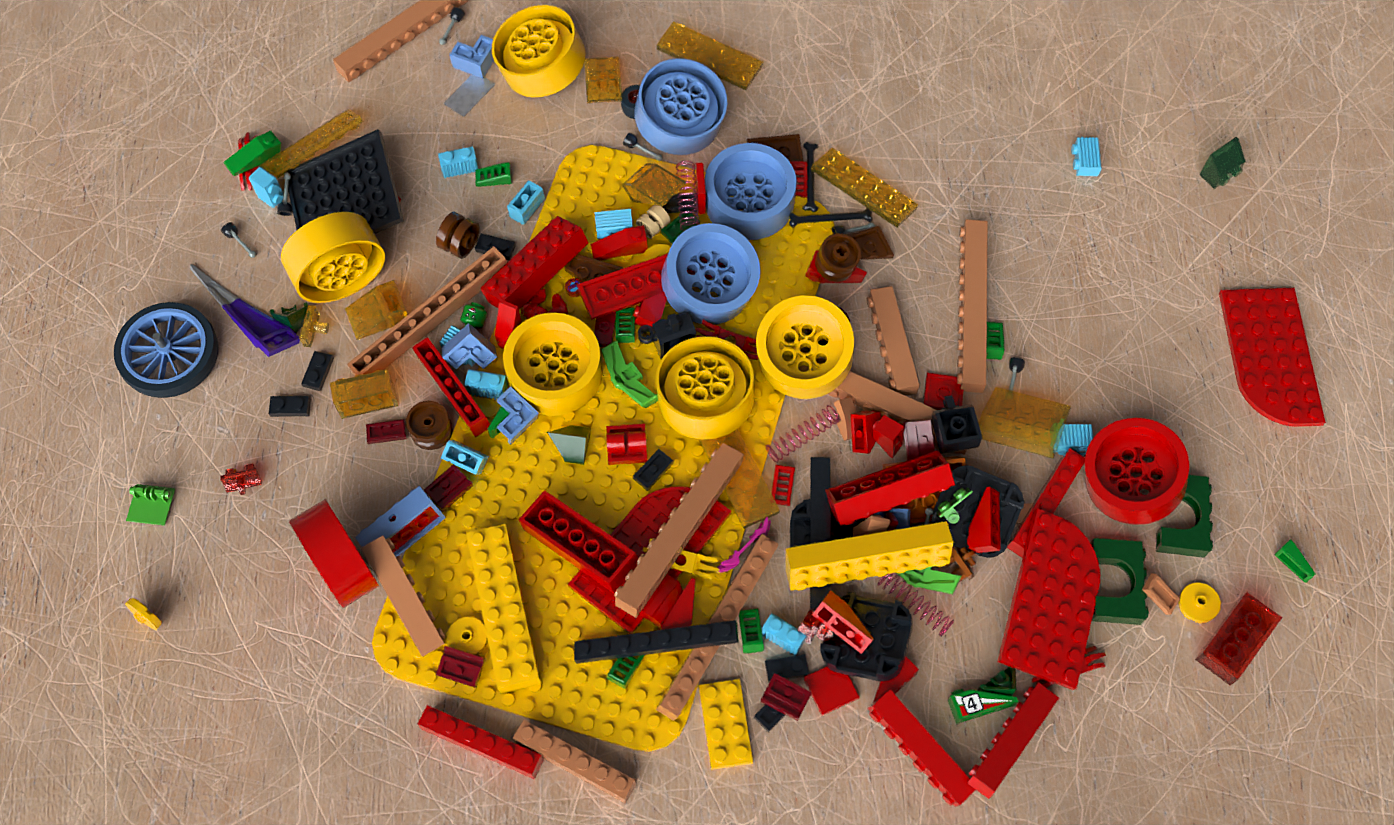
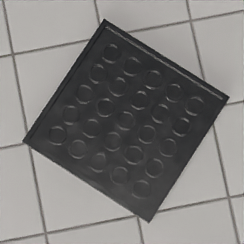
(347, 180)

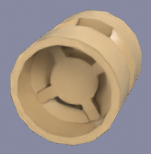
(654, 220)

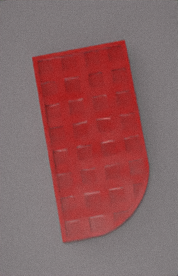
(1272, 355)
(635, 532)
(1052, 602)

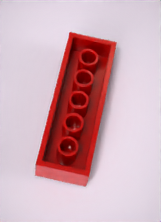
(535, 263)
(890, 487)
(579, 541)

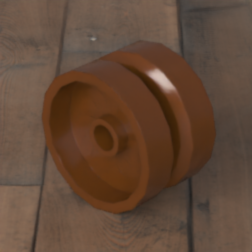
(457, 235)
(837, 257)
(429, 425)

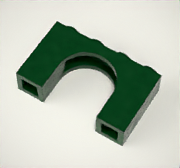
(1195, 540)
(1128, 557)

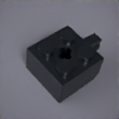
(672, 331)
(952, 417)

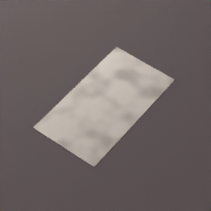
(468, 94)

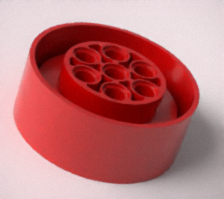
(1140, 440)
(333, 553)

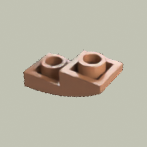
(845, 408)

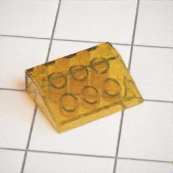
(1023, 422)

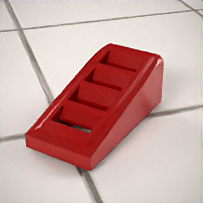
(800, 169)
(783, 469)

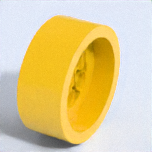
(538, 51)
(332, 257)
(789, 320)
(563, 336)
(714, 414)

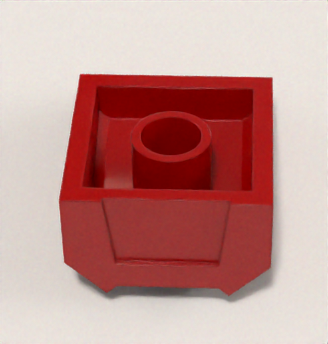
(662, 600)

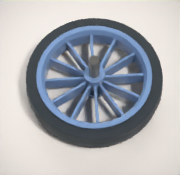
(166, 349)

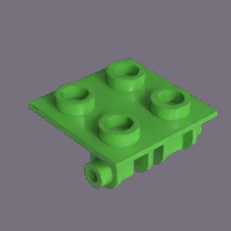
(150, 504)
(946, 508)

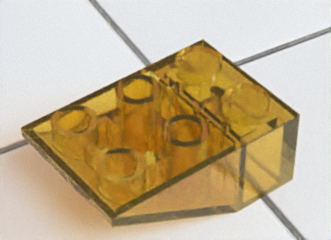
(603, 80)
(653, 185)
(376, 310)

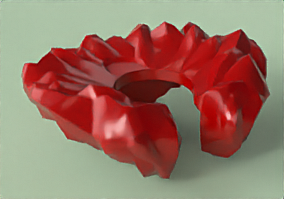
(532, 309)

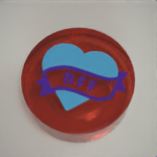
(571, 287)

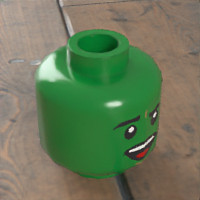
(474, 315)

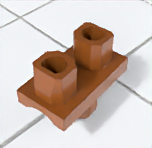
(963, 569)

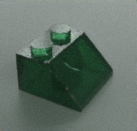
(1224, 164)

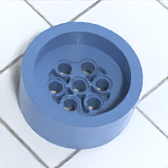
(670, 131)
(750, 165)
(717, 245)

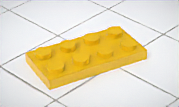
(725, 724)

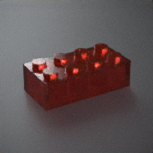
(1238, 638)

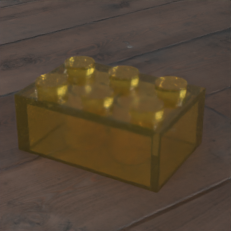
(364, 393)

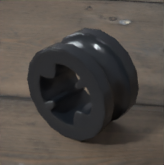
(644, 329)

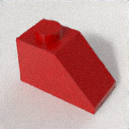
(650, 310)
(862, 430)
(888, 435)

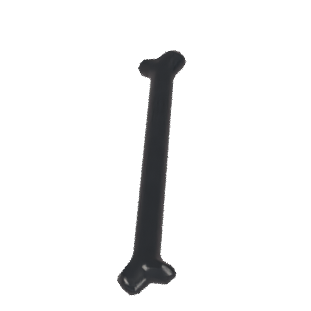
(810, 177)
(794, 219)

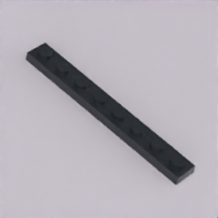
(656, 641)

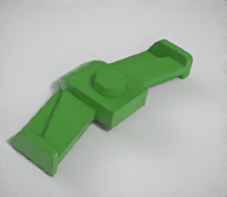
(627, 376)
(932, 580)

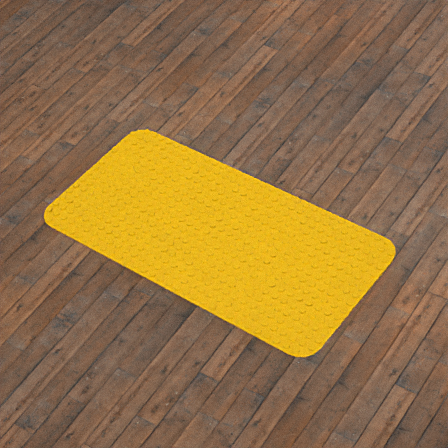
(516, 475)

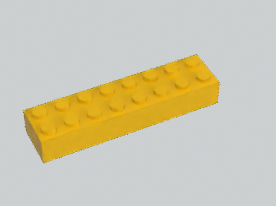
(868, 556)
(503, 609)

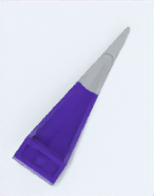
(259, 328)

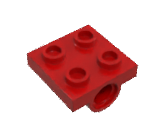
(626, 444)

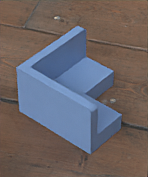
(474, 59)
(468, 344)
(520, 414)

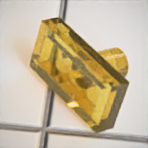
(312, 326)

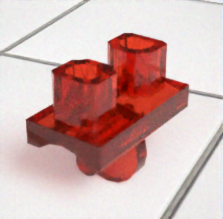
(241, 480)
(811, 626)

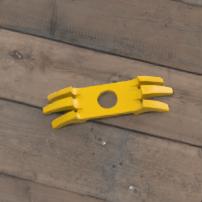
(693, 564)

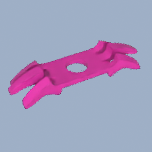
(733, 560)

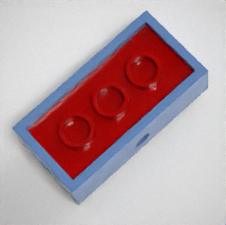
(404, 522)

